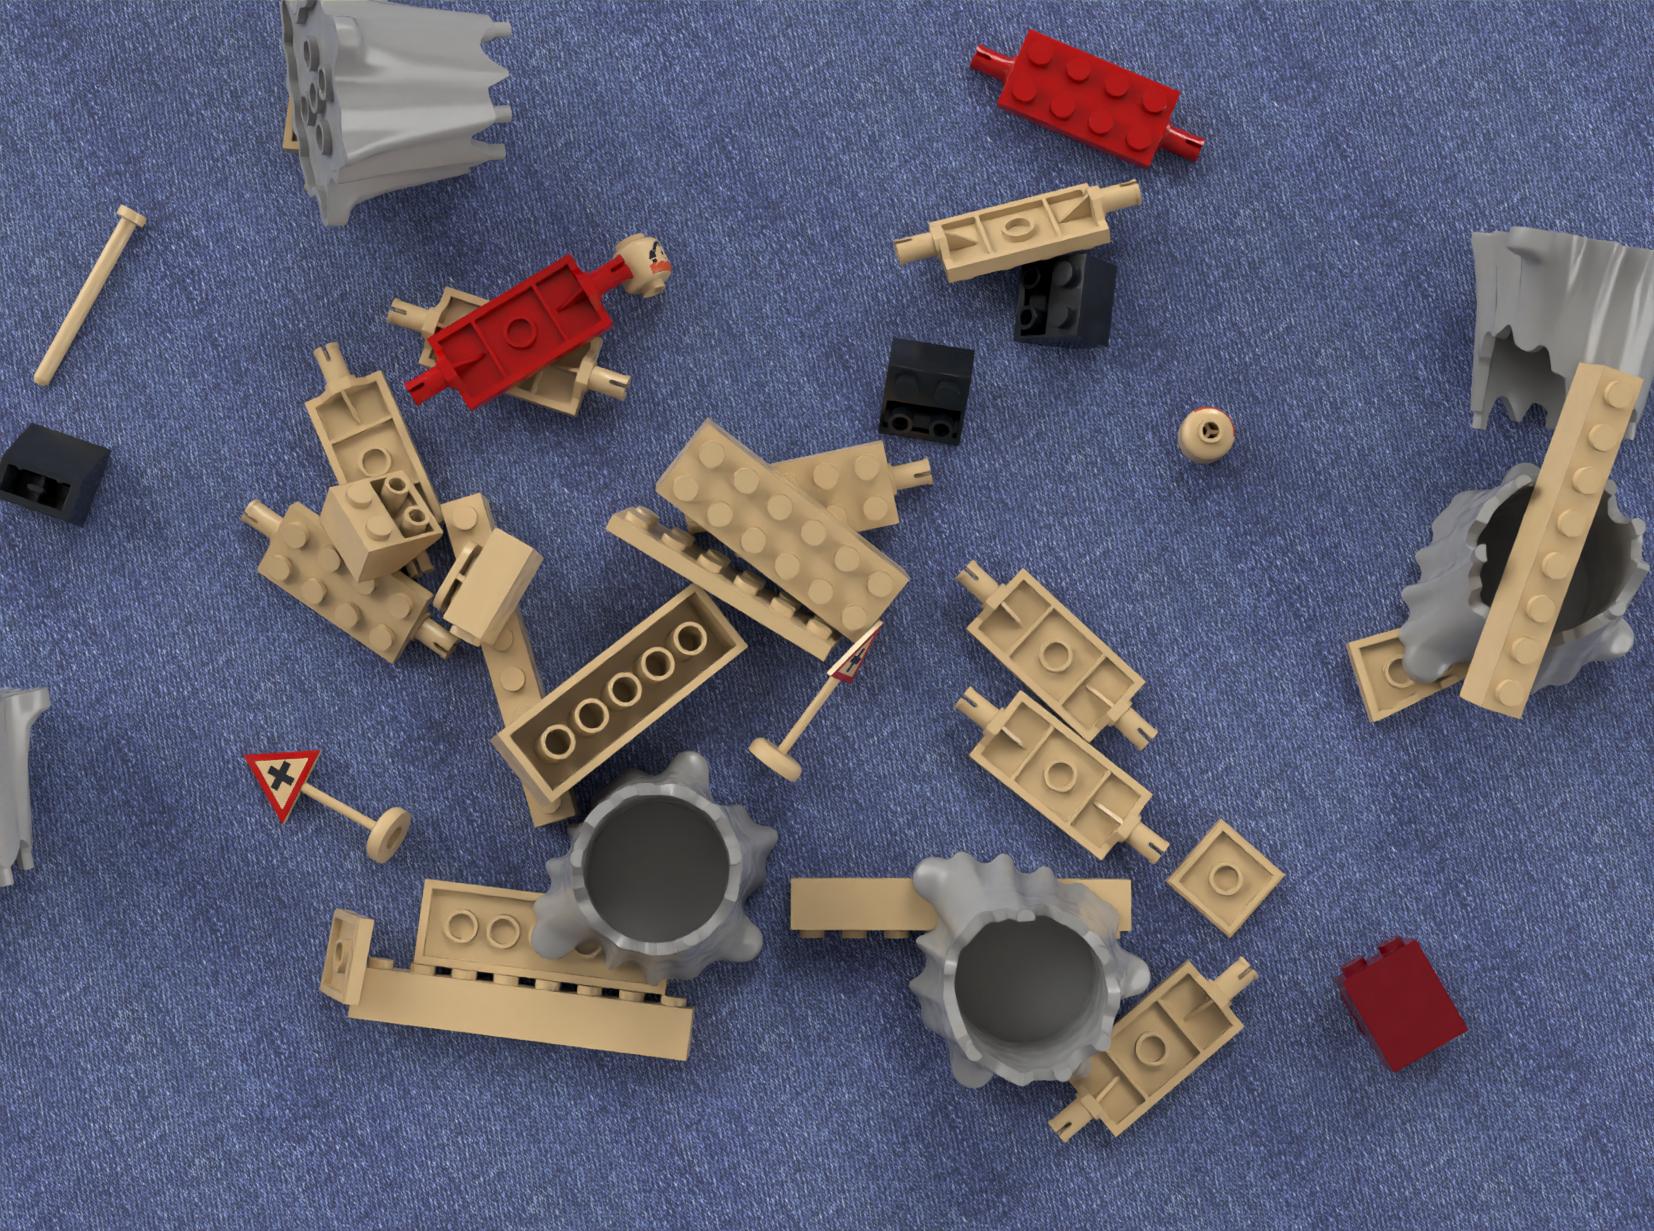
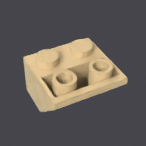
(378, 524)

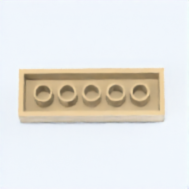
(781, 531)
(618, 694)

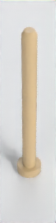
(88, 294)

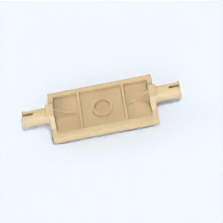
(1020, 230)
(555, 387)
(367, 434)
(851, 484)
(376, 612)
(1055, 655)
(1061, 775)
(1156, 1047)

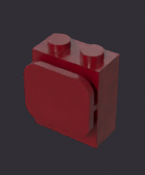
(1399, 1002)

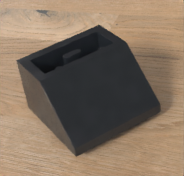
(1066, 302)
(926, 391)
(52, 473)

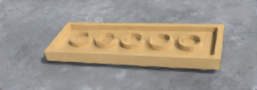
(712, 572)
(492, 933)

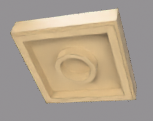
(1224, 878)
(346, 956)

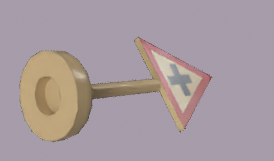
(842, 670)
(285, 777)

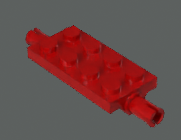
(1088, 100)
(520, 332)

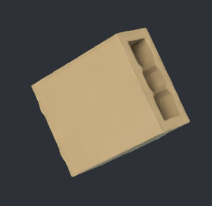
(486, 586)

